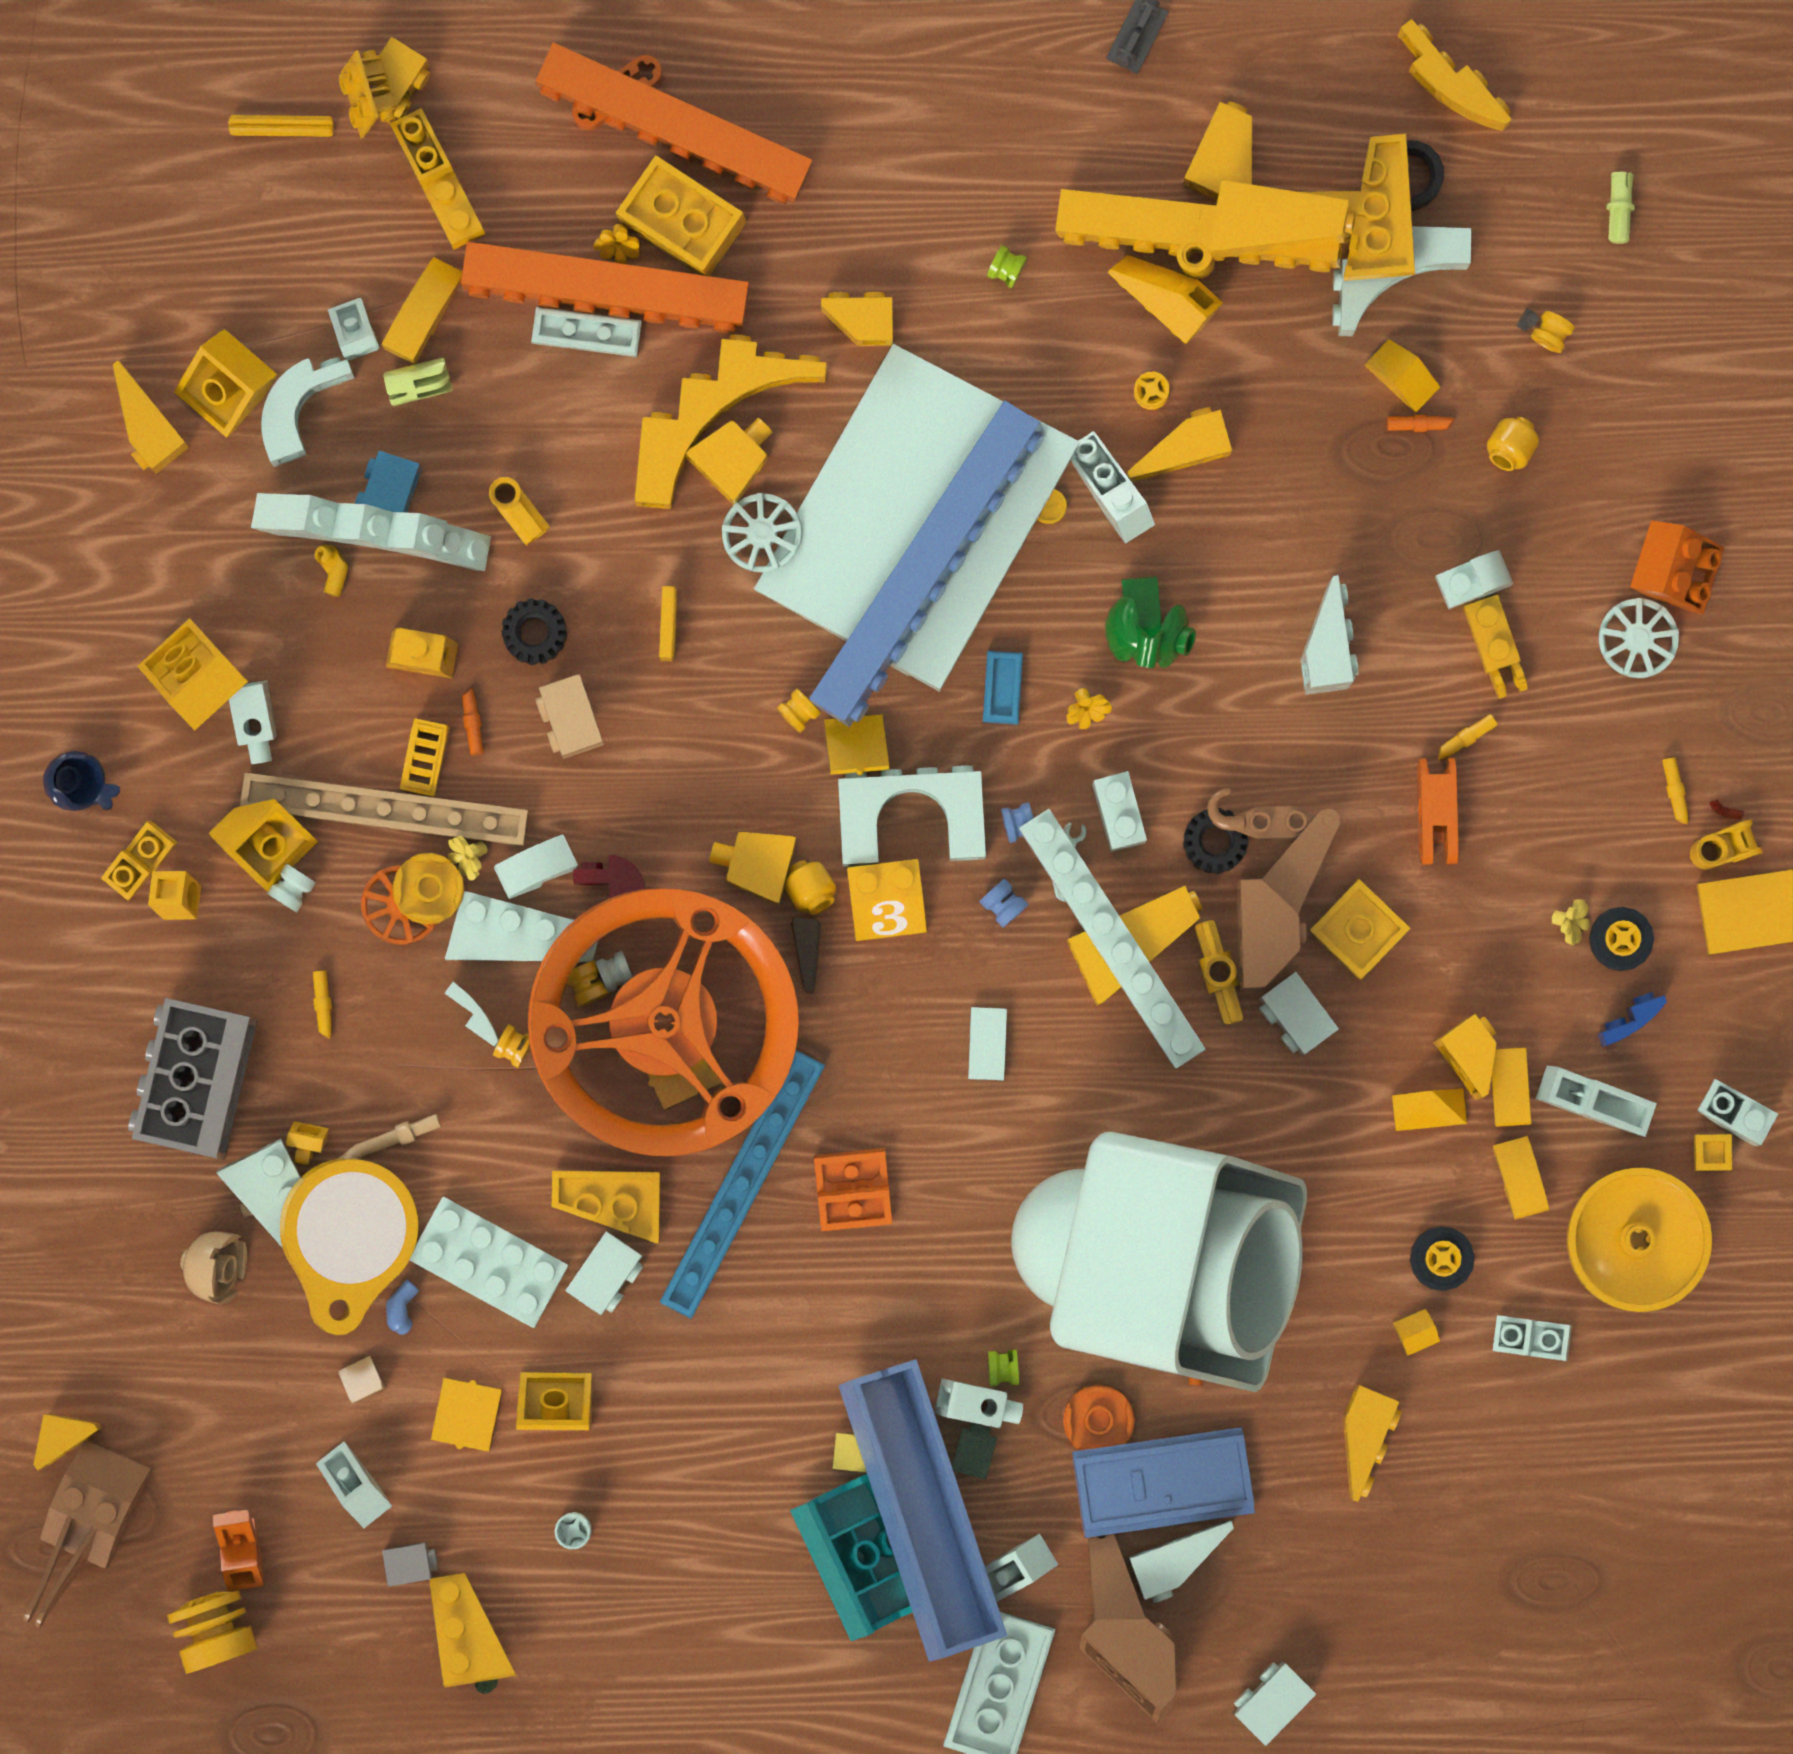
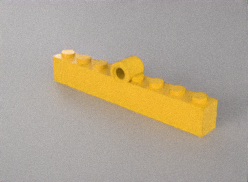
(1166, 225)

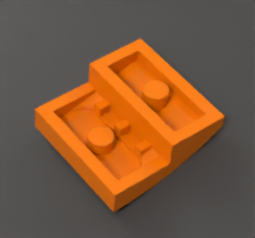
(853, 1189)

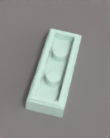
(586, 332)

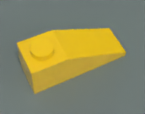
(146, 427)
(1190, 444)

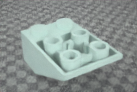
(1326, 656)

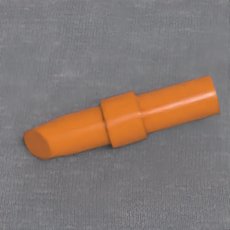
(1418, 423)
(472, 723)

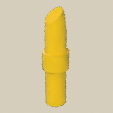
(1467, 737)
(1675, 790)
(322, 1003)

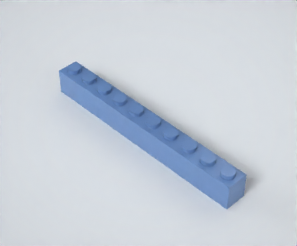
(927, 564)

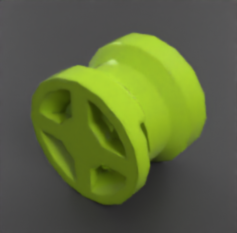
(1006, 266)
(1003, 1368)

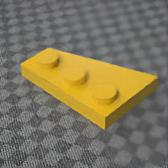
(612, 1199)
(464, 1634)

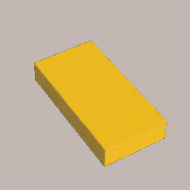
(668, 623)

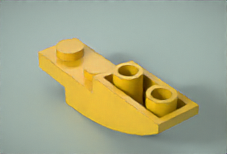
(1460, 91)
(437, 179)

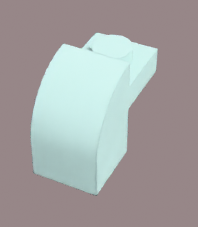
(1474, 579)

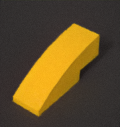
(422, 310)

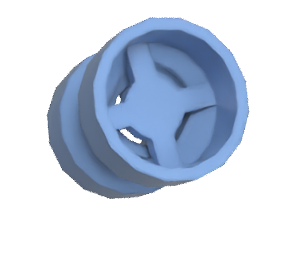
(1005, 911)

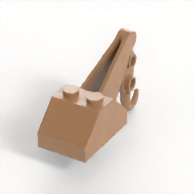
(1271, 906)

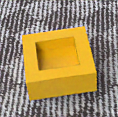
(1713, 1152)

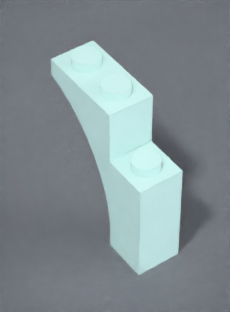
(1433, 250)

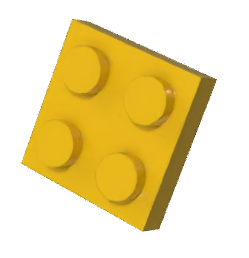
(1359, 929)

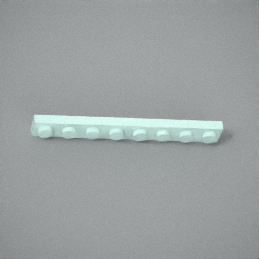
(1112, 939)

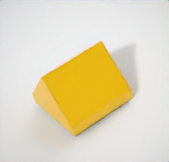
(1416, 1332)

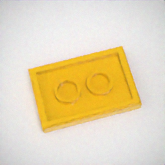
(1747, 911)

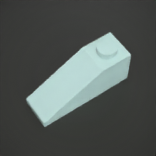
(1170, 1564)

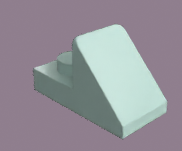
(353, 329)

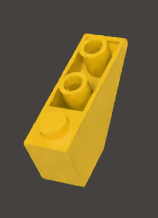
(1172, 297)
(1365, 1427)

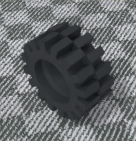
(534, 653)
(1206, 860)

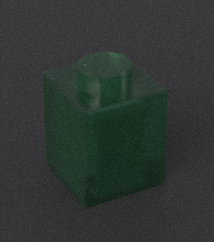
(974, 1451)

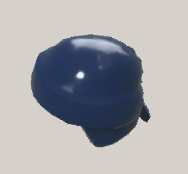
(78, 782)

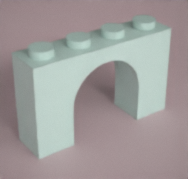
(956, 793)

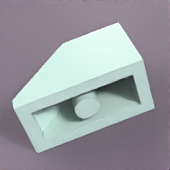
(353, 1485)
(1020, 1567)

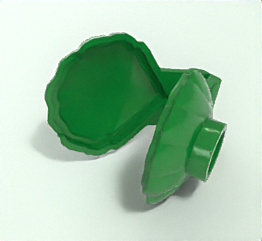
(1129, 640)

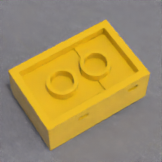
(681, 217)
(192, 674)

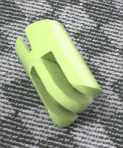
(417, 381)

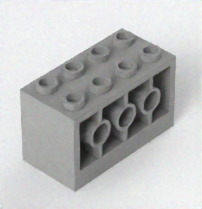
(217, 1082)

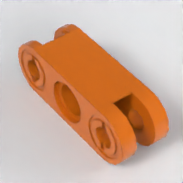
(1437, 811)

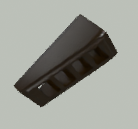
(806, 939)

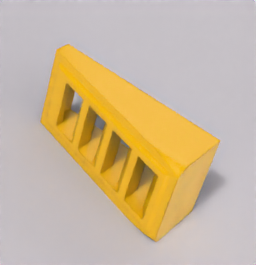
(437, 760)

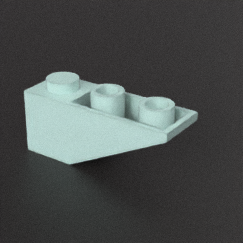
(1112, 488)

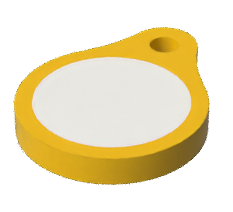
(347, 1236)

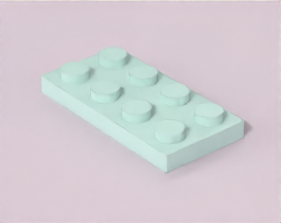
(488, 1262)

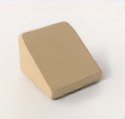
(361, 1379)

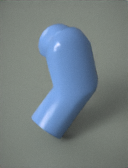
(397, 1308)

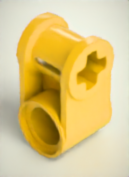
(1731, 844)

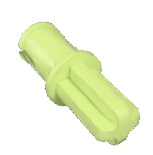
(1620, 207)

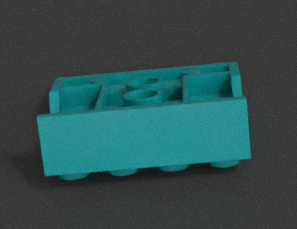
(854, 1556)

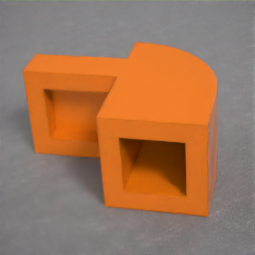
(239, 1550)

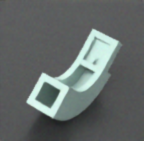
(286, 400)

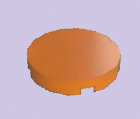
(1098, 1418)

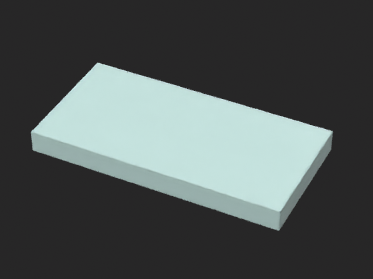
(1000, 1689)

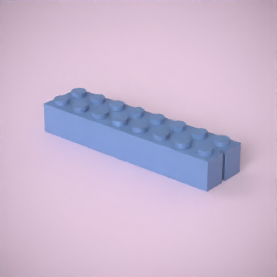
(922, 1510)

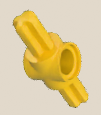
(1214, 953)

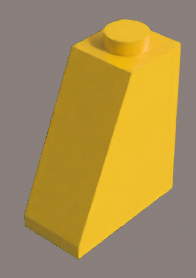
(1223, 152)

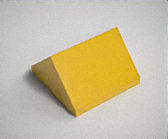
(554, 1401)

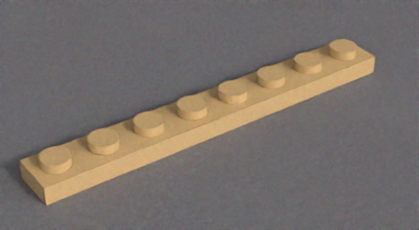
(389, 809)

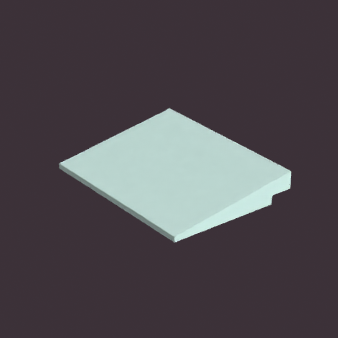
(880, 490)

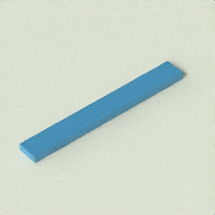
(740, 1188)

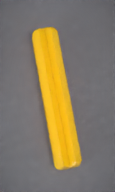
(280, 125)

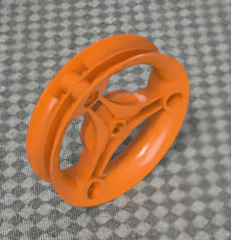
(691, 1028)

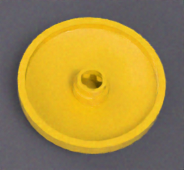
(1639, 1239)

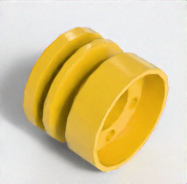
(212, 1631)

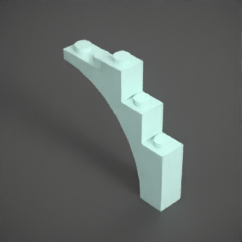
(370, 527)

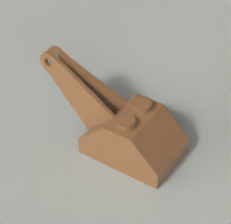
(88, 1516)
(1122, 1639)

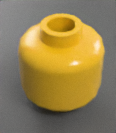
(1512, 443)
(810, 887)

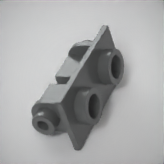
(1137, 34)

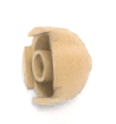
(213, 1266)

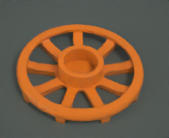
(391, 909)

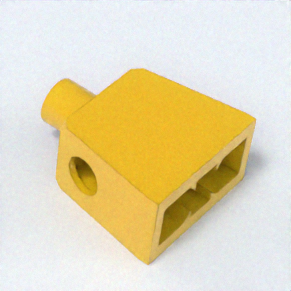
(731, 457)
(422, 652)
(757, 863)

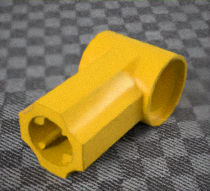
(520, 512)

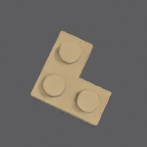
(570, 715)

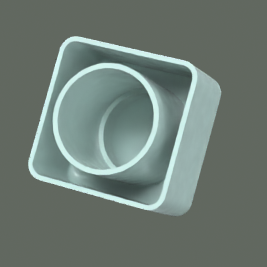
(1166, 1258)

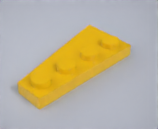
(1383, 222)

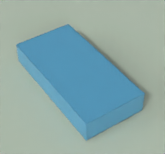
(1002, 687)

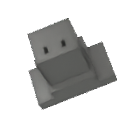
(1527, 320)

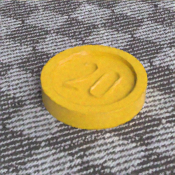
(1054, 509)

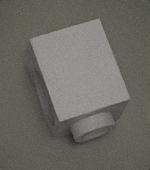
(409, 1563)

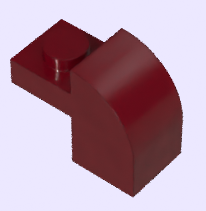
(620, 876)

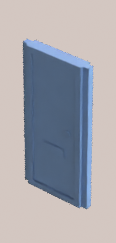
(1163, 1482)

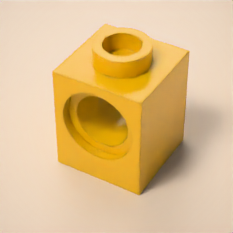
(174, 895)

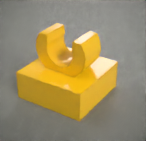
(306, 1139)

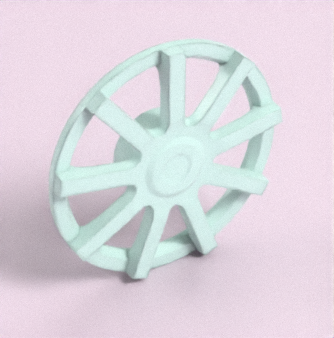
(761, 532)
(1639, 637)

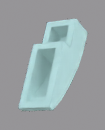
(1596, 1100)

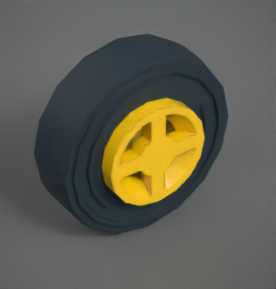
(1630, 930)
(1458, 1258)

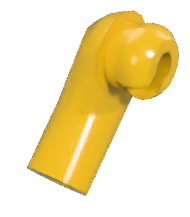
(335, 567)

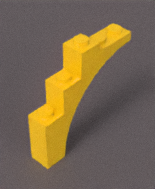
(702, 403)

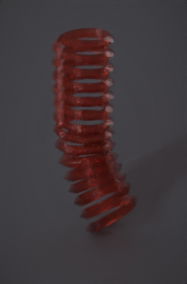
(1718, 807)

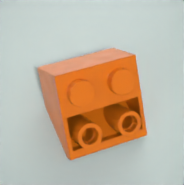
(1677, 566)

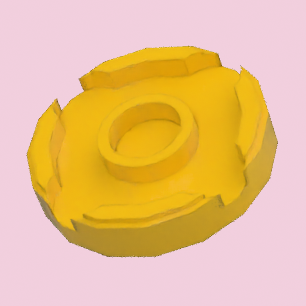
(428, 888)

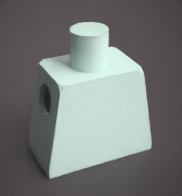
(254, 702)
(964, 1403)

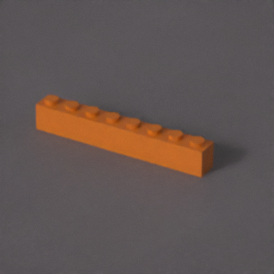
(673, 123)
(604, 286)

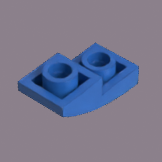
(1644, 1010)

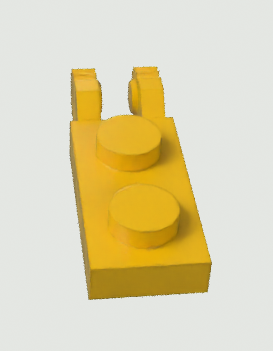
(1495, 642)

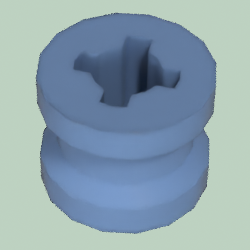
(1014, 819)

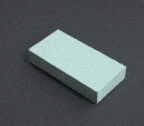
(987, 1043)

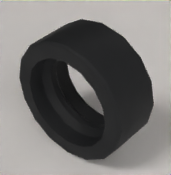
(1436, 169)

